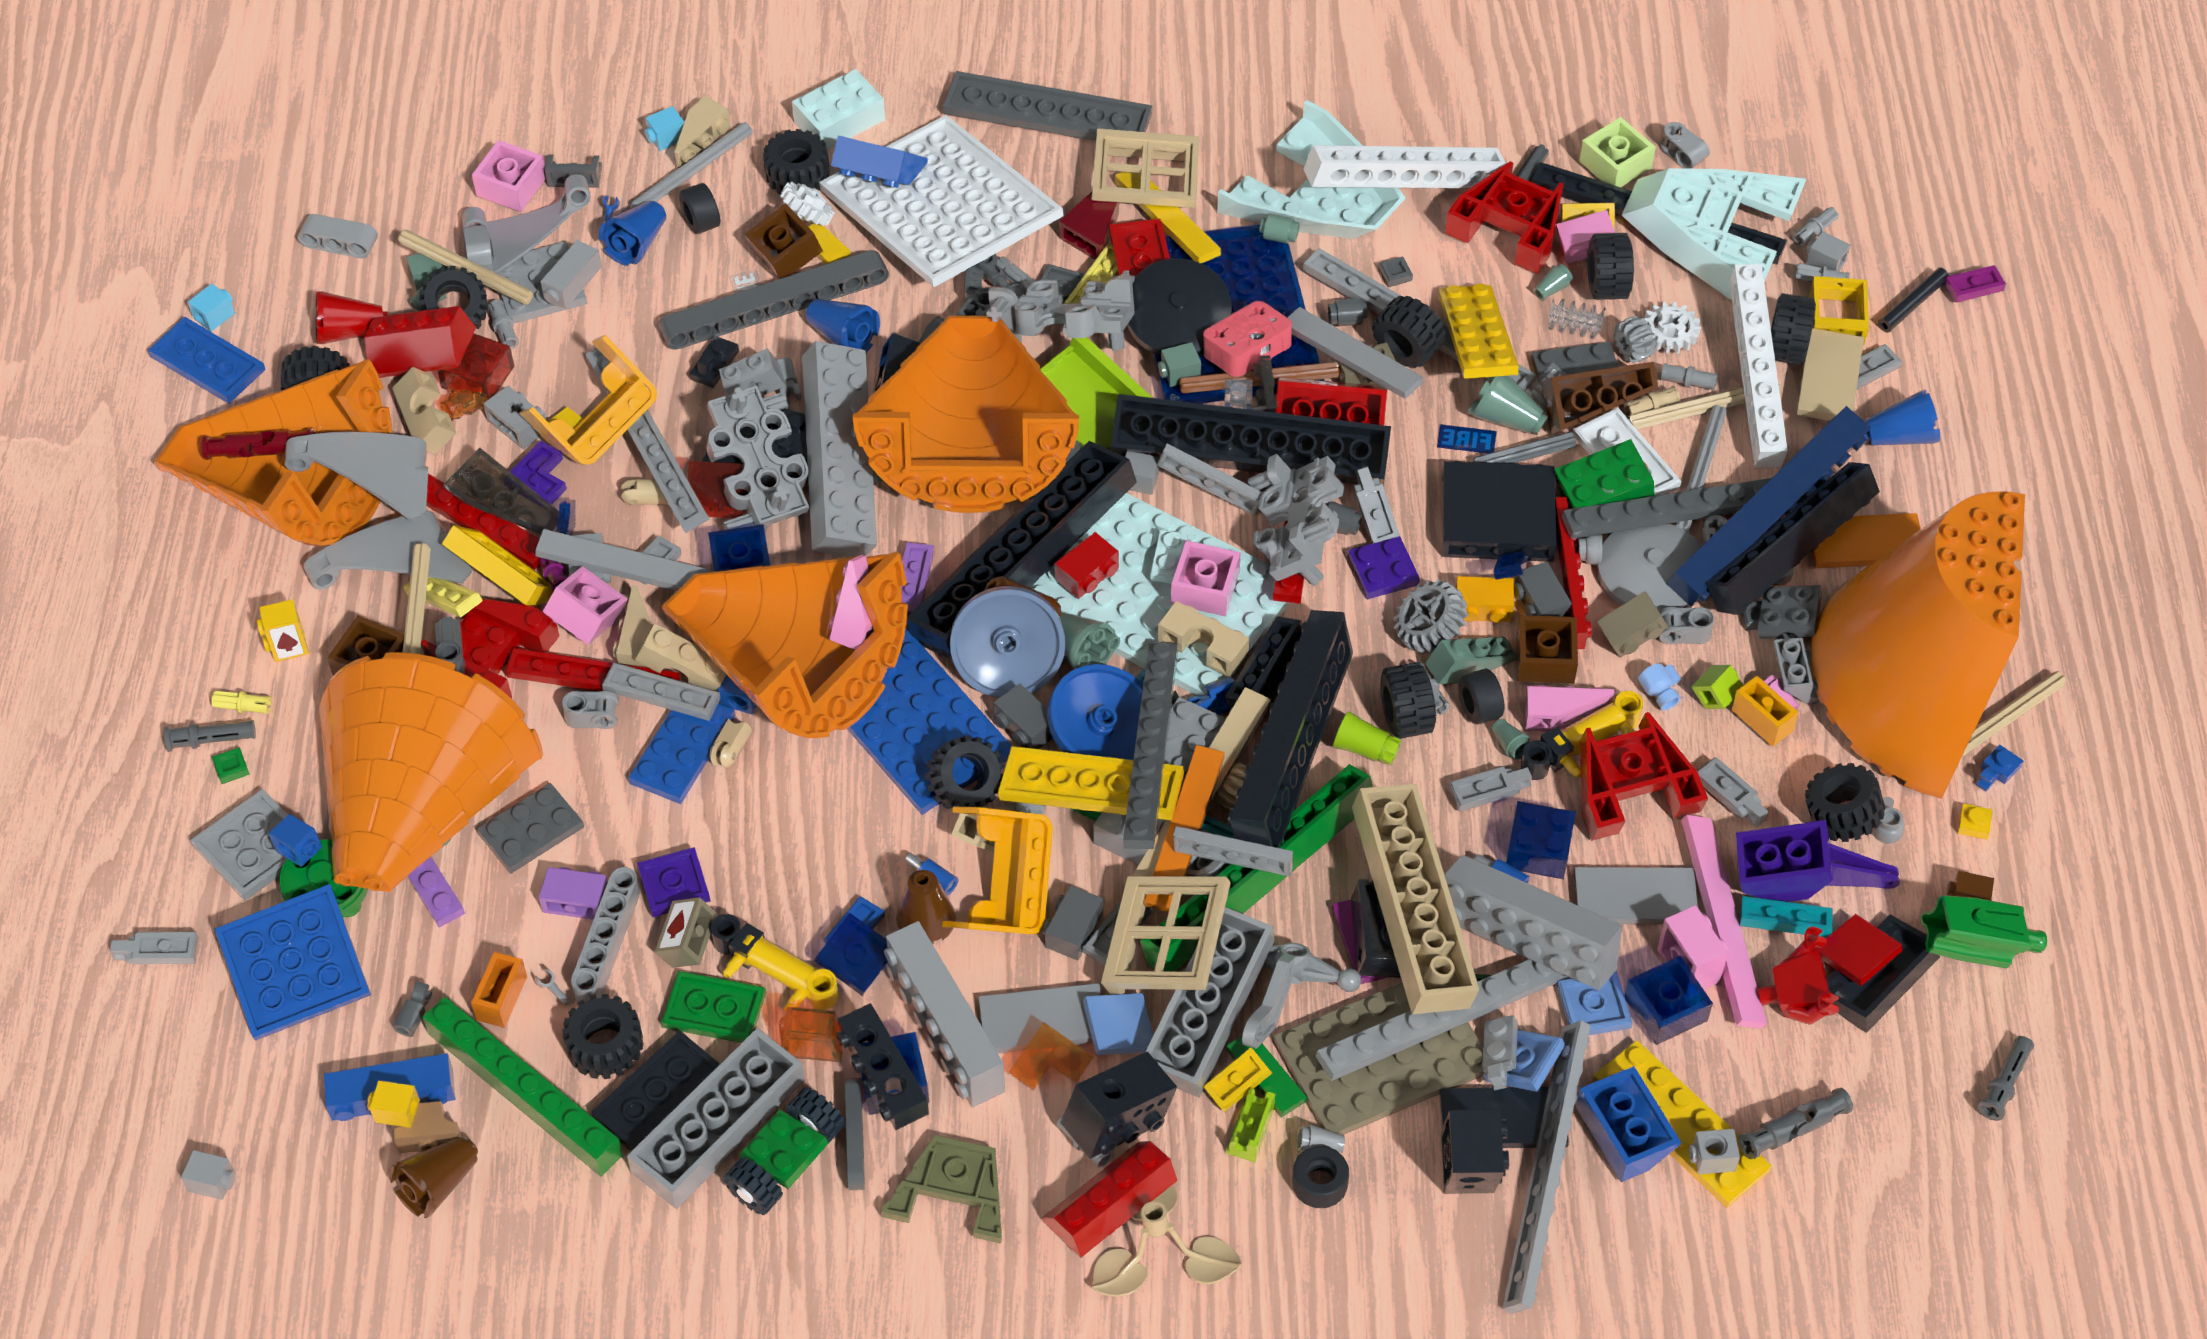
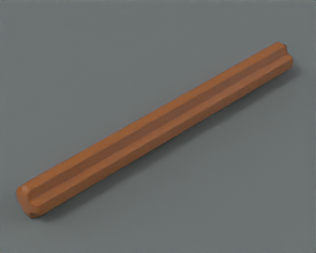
(1217, 381)

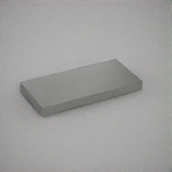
(1635, 893)
(1015, 1017)

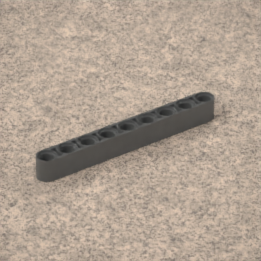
(773, 299)

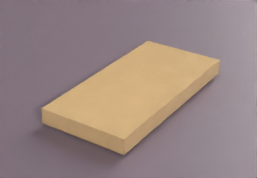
(1830, 374)

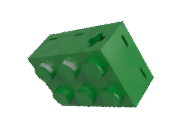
(1605, 477)

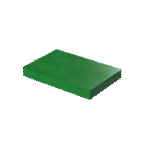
(713, 1007)

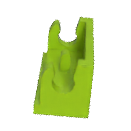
(1251, 1126)

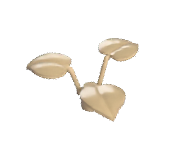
(1121, 1274)

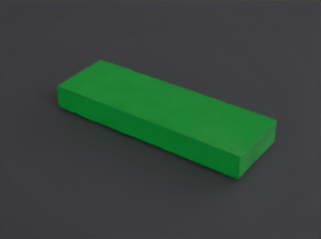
(1287, 1093)

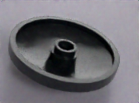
(1177, 304)

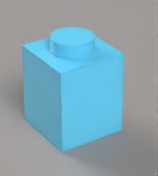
(664, 128)
(211, 307)

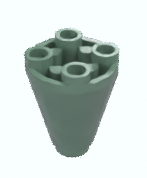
(1508, 406)
(1087, 640)

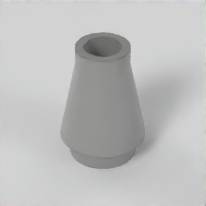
(1316, 1136)

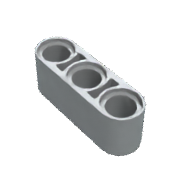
(337, 236)

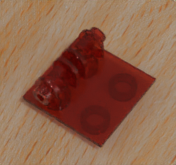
(709, 486)

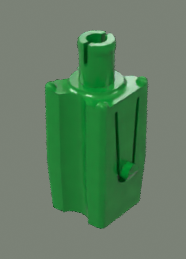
(1979, 931)

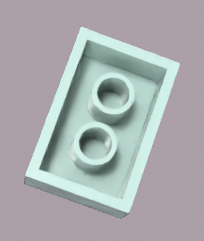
(839, 108)

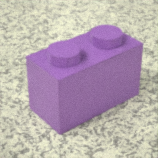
(572, 892)

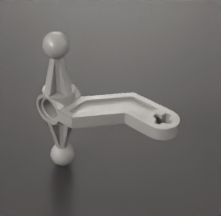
(1291, 965)

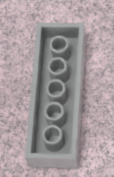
(1188, 727)
(1534, 922)
(944, 1014)
(1202, 1020)
(716, 1118)

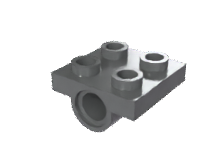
(1790, 612)

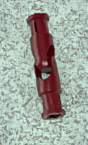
(249, 444)

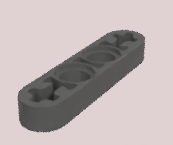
(854, 1134)

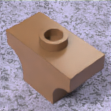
(428, 1129)

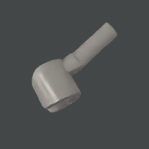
(553, 987)

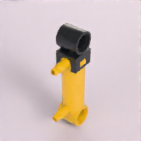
(1560, 746)
(751, 948)

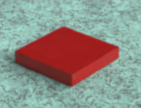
(1859, 949)

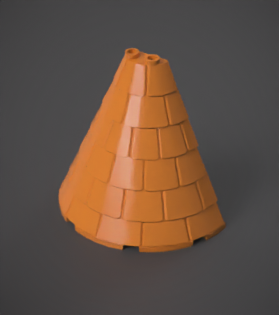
(967, 420)
(305, 505)
(774, 635)
(412, 761)

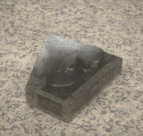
(1265, 396)

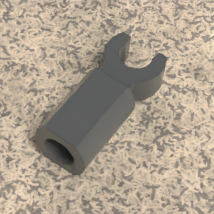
(413, 1010)

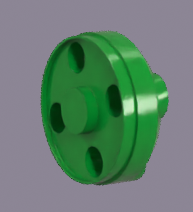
(319, 873)

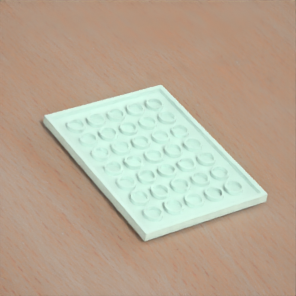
(1137, 605)

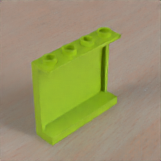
(1091, 388)

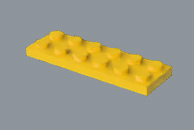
(1478, 331)
(1079, 781)
(1687, 1116)

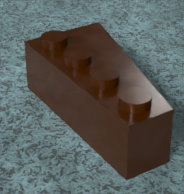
(1586, 394)

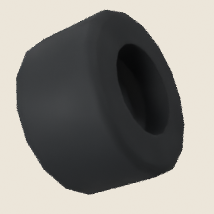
(699, 208)
(1481, 696)
(1323, 1159)

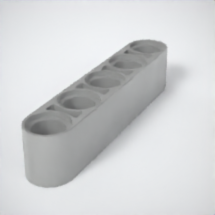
(610, 924)

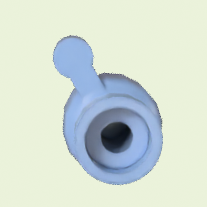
(1658, 682)

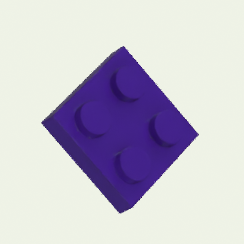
(1383, 567)
(672, 879)

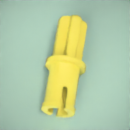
(241, 702)

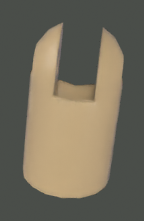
(642, 492)
(729, 743)

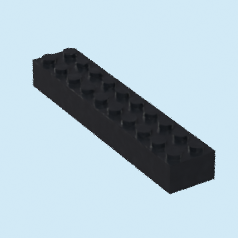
(1248, 437)
(1029, 539)
(1292, 730)

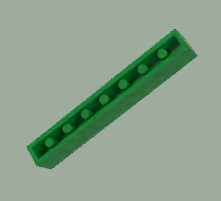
(523, 1086)

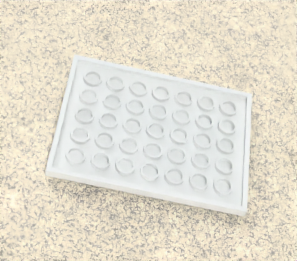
(953, 211)

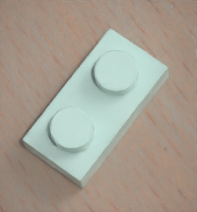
(1167, 555)

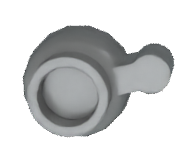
(1591, 549)
(1891, 826)

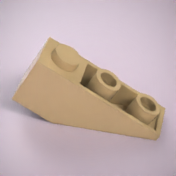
(701, 128)
(632, 630)

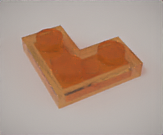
(1046, 1050)

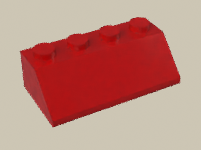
(418, 340)
(1332, 400)
(1111, 1197)

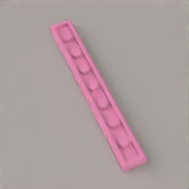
(1724, 920)

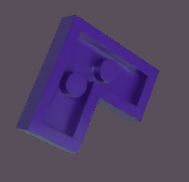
(536, 469)

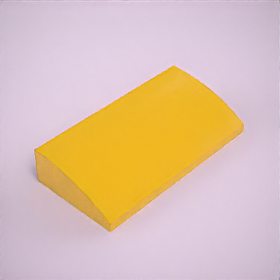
(498, 565)

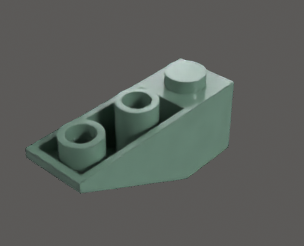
(1463, 656)

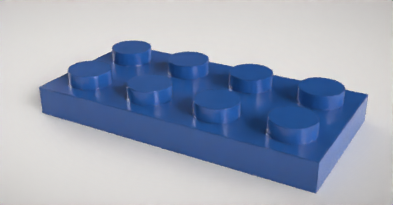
(206, 360)
(678, 753)

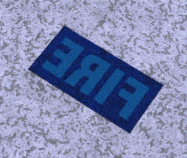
(1466, 439)

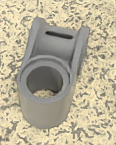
(1683, 147)
(1687, 625)
(591, 709)

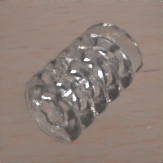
(1576, 318)

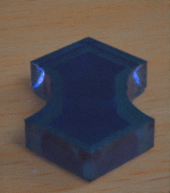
(567, 517)

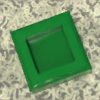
(230, 765)

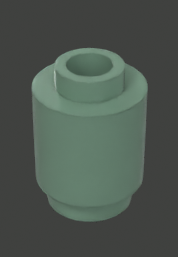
(1279, 228)

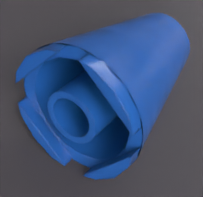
(632, 232)
(844, 322)
(1905, 422)

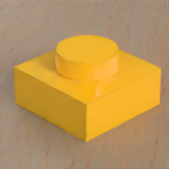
(1975, 821)

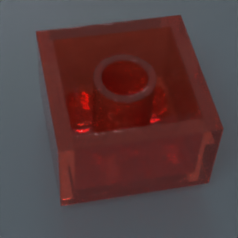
(482, 367)

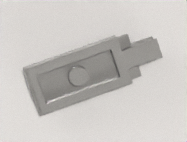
(1374, 507)
(1488, 787)
(1732, 791)
(157, 948)
(1500, 1049)

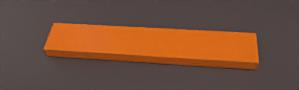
(1188, 814)

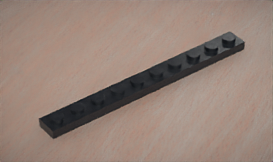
(1594, 191)

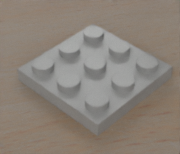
(528, 273)
(241, 845)

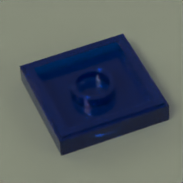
(854, 954)

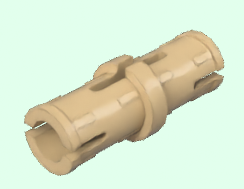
(1652, 401)

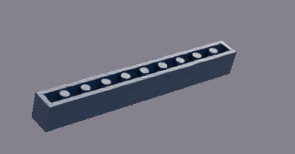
(1771, 503)

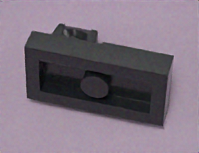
(716, 356)

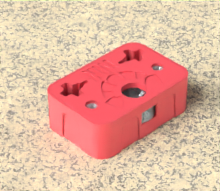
(1245, 336)

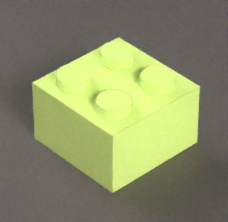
(1617, 153)

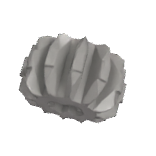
(1635, 339)

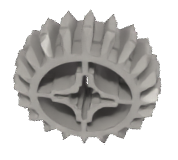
(1436, 600)

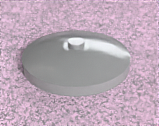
(1645, 562)

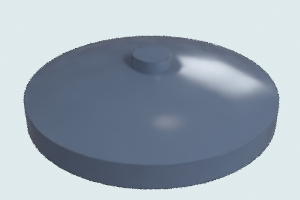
(1007, 640)

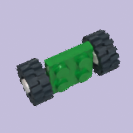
(783, 1150)

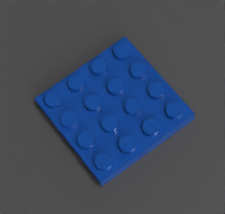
(292, 962)

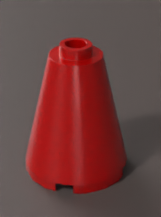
(343, 317)

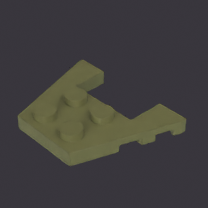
(957, 1174)

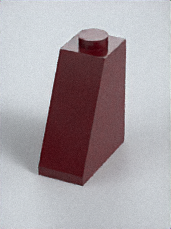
(1088, 225)

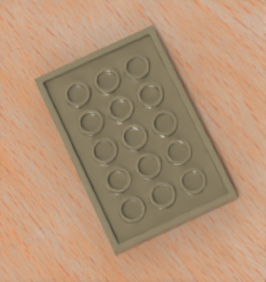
(1385, 1084)

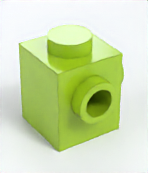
(1717, 686)

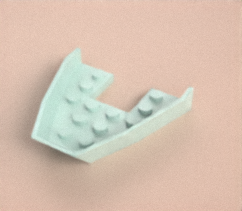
(1693, 209)
(1320, 210)

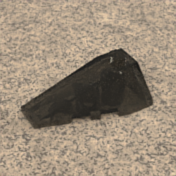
(495, 490)

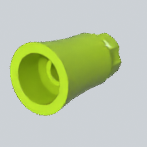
(1366, 740)

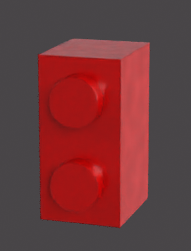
(1087, 565)

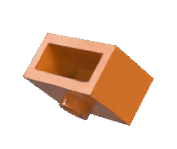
(499, 989)

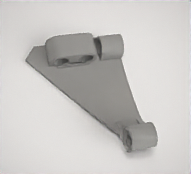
(506, 240)
(378, 462)
(390, 549)

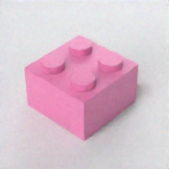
(509, 175)
(1206, 577)
(585, 605)
(1692, 938)

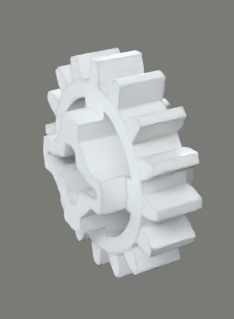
(807, 203)
(1671, 327)

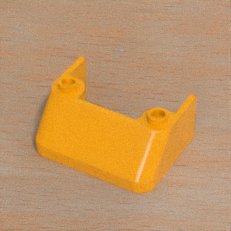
(628, 399)
(1018, 871)

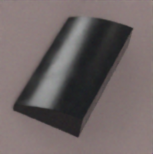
(1871, 1001)

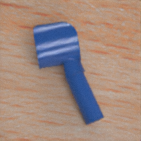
(609, 209)

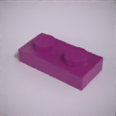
(1975, 283)

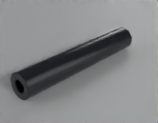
(1913, 300)

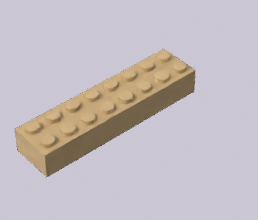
(1415, 899)

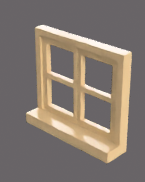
(1148, 147)
(1128, 930)

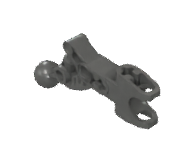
(975, 296)

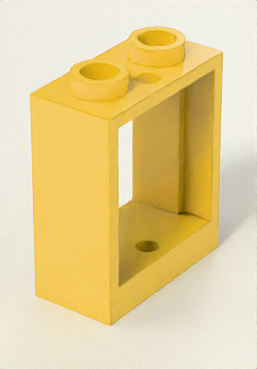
(1849, 290)

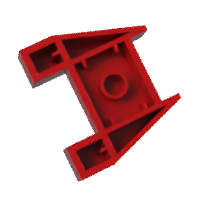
(1513, 206)
(492, 633)
(1633, 767)

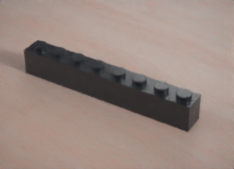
(1793, 538)

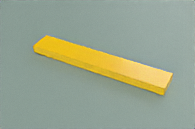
(1174, 222)

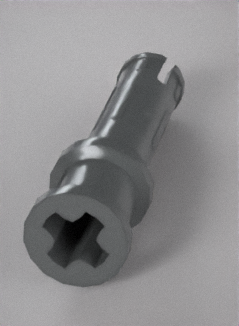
(194, 735)
(2002, 1088)

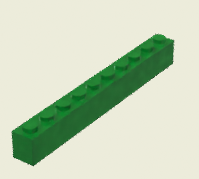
(1307, 832)

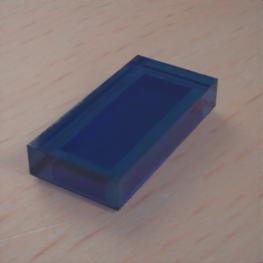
(1510, 565)

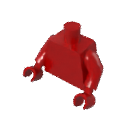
(1802, 983)

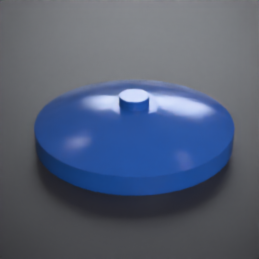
(1096, 712)

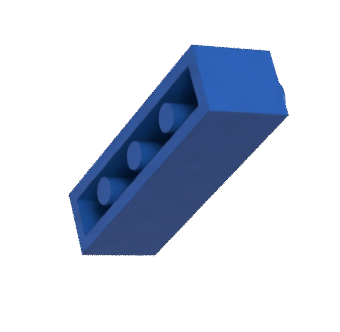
(349, 1089)

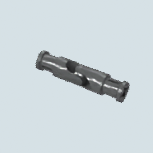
(1793, 1123)

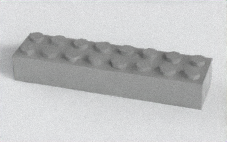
(838, 468)

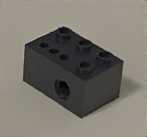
(1118, 1105)
(1473, 1151)

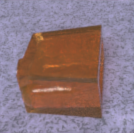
(810, 1034)

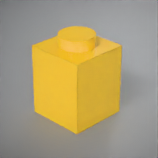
(394, 1104)

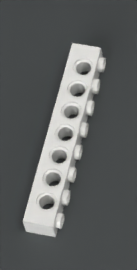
(1400, 166)
(1758, 366)

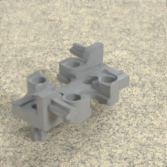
(1101, 309)
(1302, 500)
(762, 503)

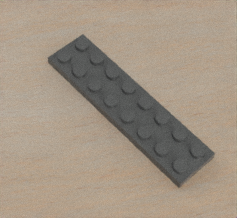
(1042, 107)

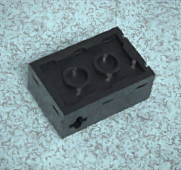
(1372, 941)

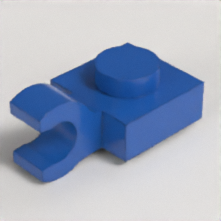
(1215, 697)
(1999, 765)

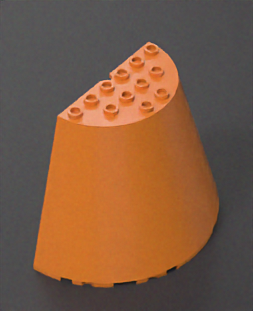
(1923, 639)

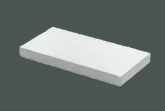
(1616, 428)

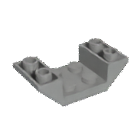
(1796, 669)

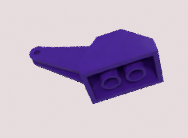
(1800, 861)

